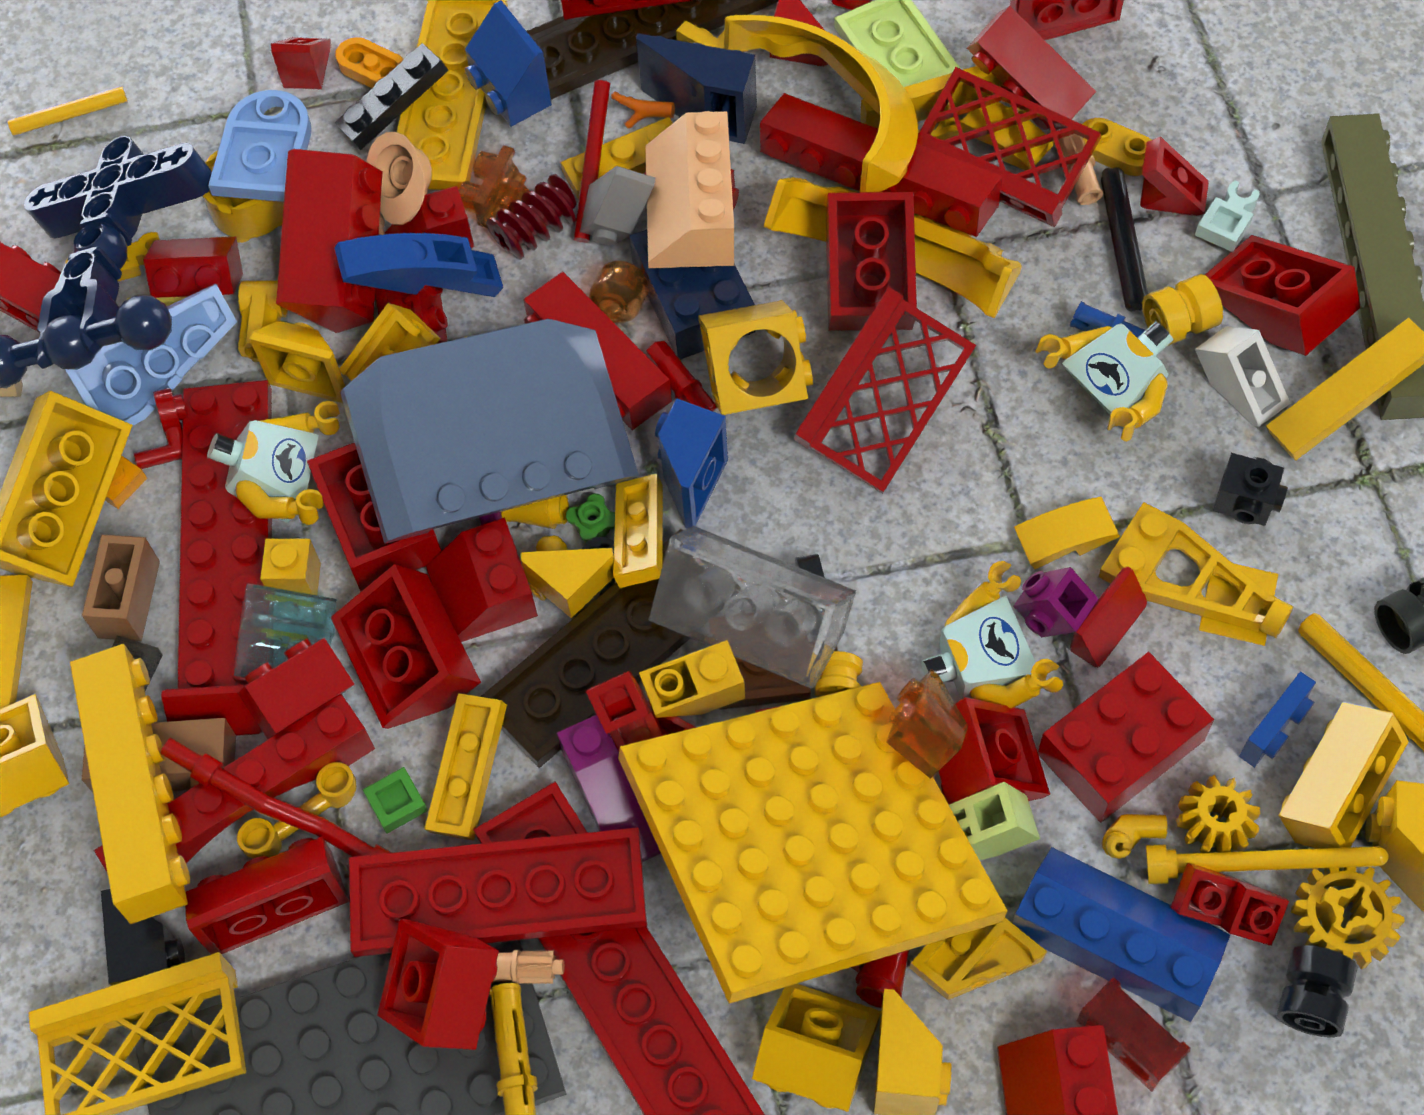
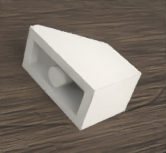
(1243, 373)

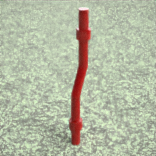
(209, 771)

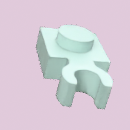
(1228, 218)

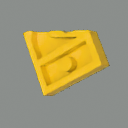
(976, 958)

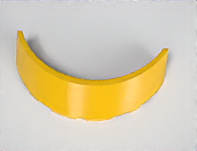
(898, 126)
(941, 252)

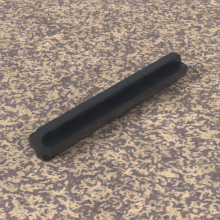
(1124, 238)

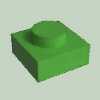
(395, 800)

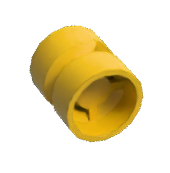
(1187, 308)

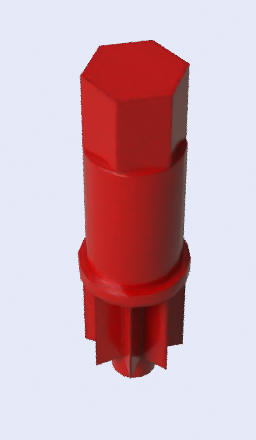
(681, 380)

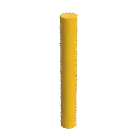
(67, 111)

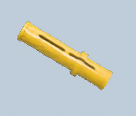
(516, 1081)

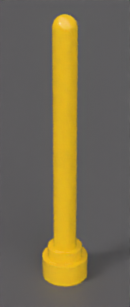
(1166, 864)

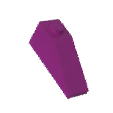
(603, 782)

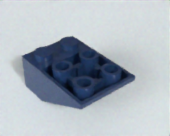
(700, 80)

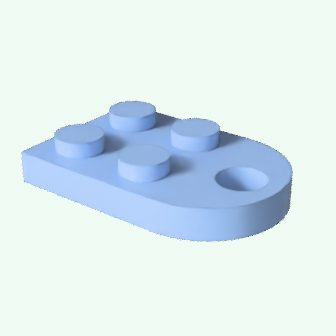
(256, 146)

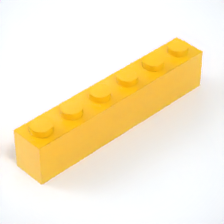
(128, 784)

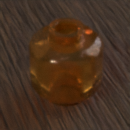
(619, 290)

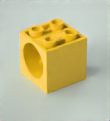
(787, 382)

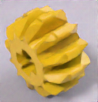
(1227, 802)

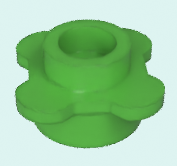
(596, 528)

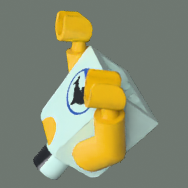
(1115, 370)
(271, 463)
(987, 648)

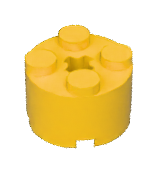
(243, 216)

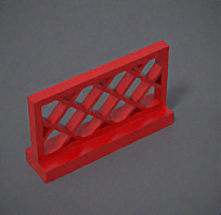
(1015, 189)
(852, 370)

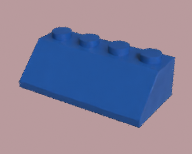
(1121, 934)

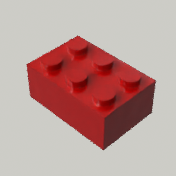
(867, 252)
(355, 521)
(1124, 736)

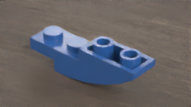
(418, 259)

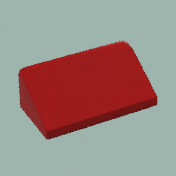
(1109, 619)
(210, 704)

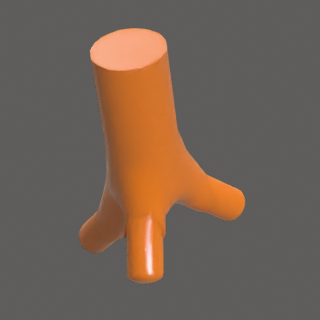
(644, 108)

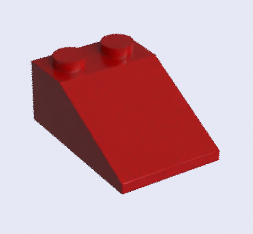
(1286, 292)

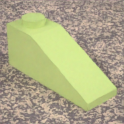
(996, 820)

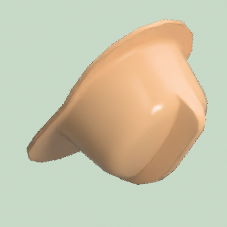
(404, 176)

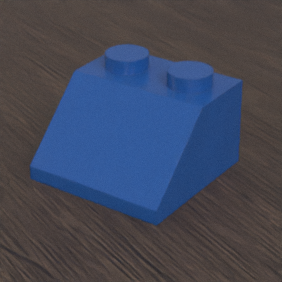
(507, 67)
(691, 456)

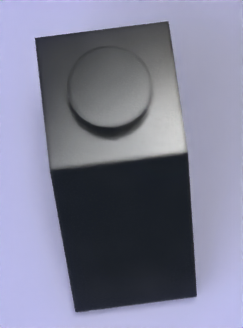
(136, 947)

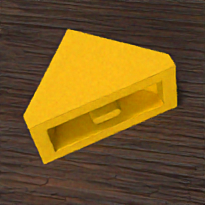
(569, 576)

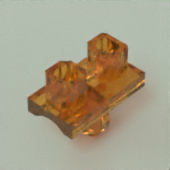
(500, 185)

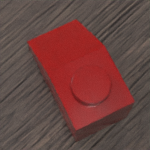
(439, 214)

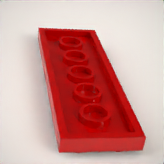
(500, 889)

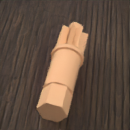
(528, 967)

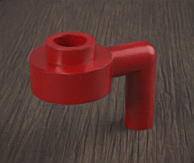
(171, 411)

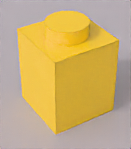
(291, 565)

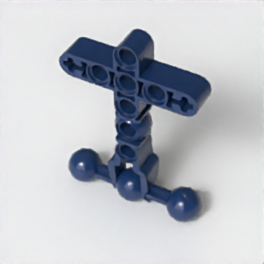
(105, 214)

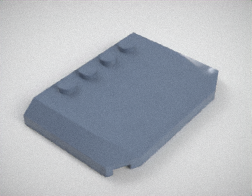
(486, 426)

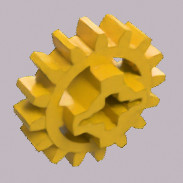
(1364, 921)

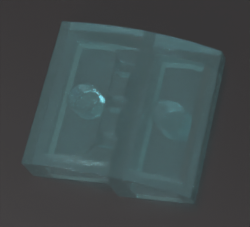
(275, 622)

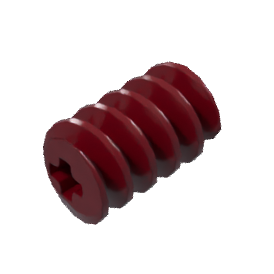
(533, 216)

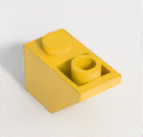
(694, 682)

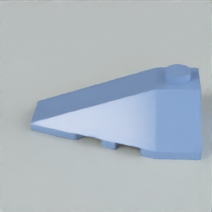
(124, 379)

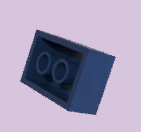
(686, 293)

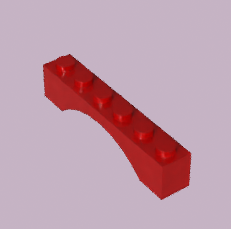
(273, 767)

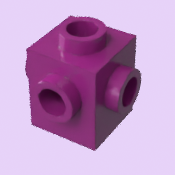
(1055, 602)

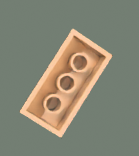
(692, 193)

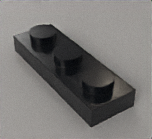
(391, 96)

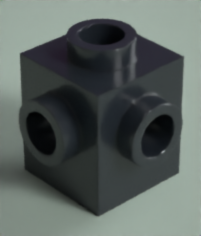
(1250, 490)

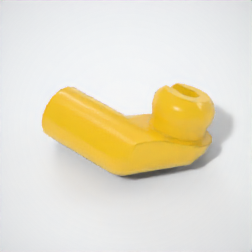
(1129, 829)

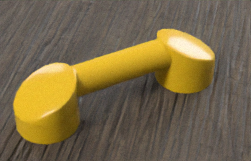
(336, 789)

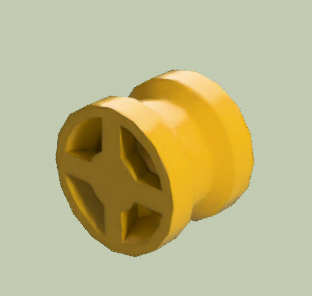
(839, 674)

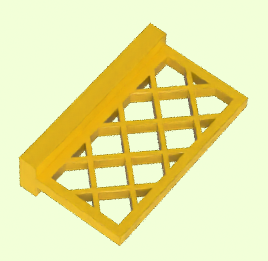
(141, 1002)

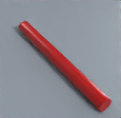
(593, 150)

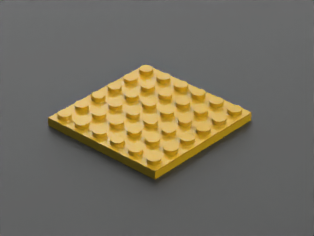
(807, 841)

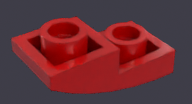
(1229, 903)

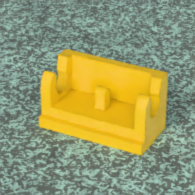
(392, 332)

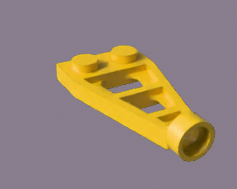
(1144, 548)

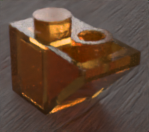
(927, 724)

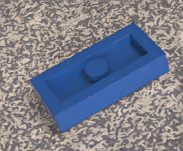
(1269, 734)

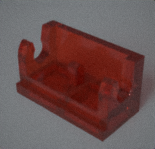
(1133, 1035)

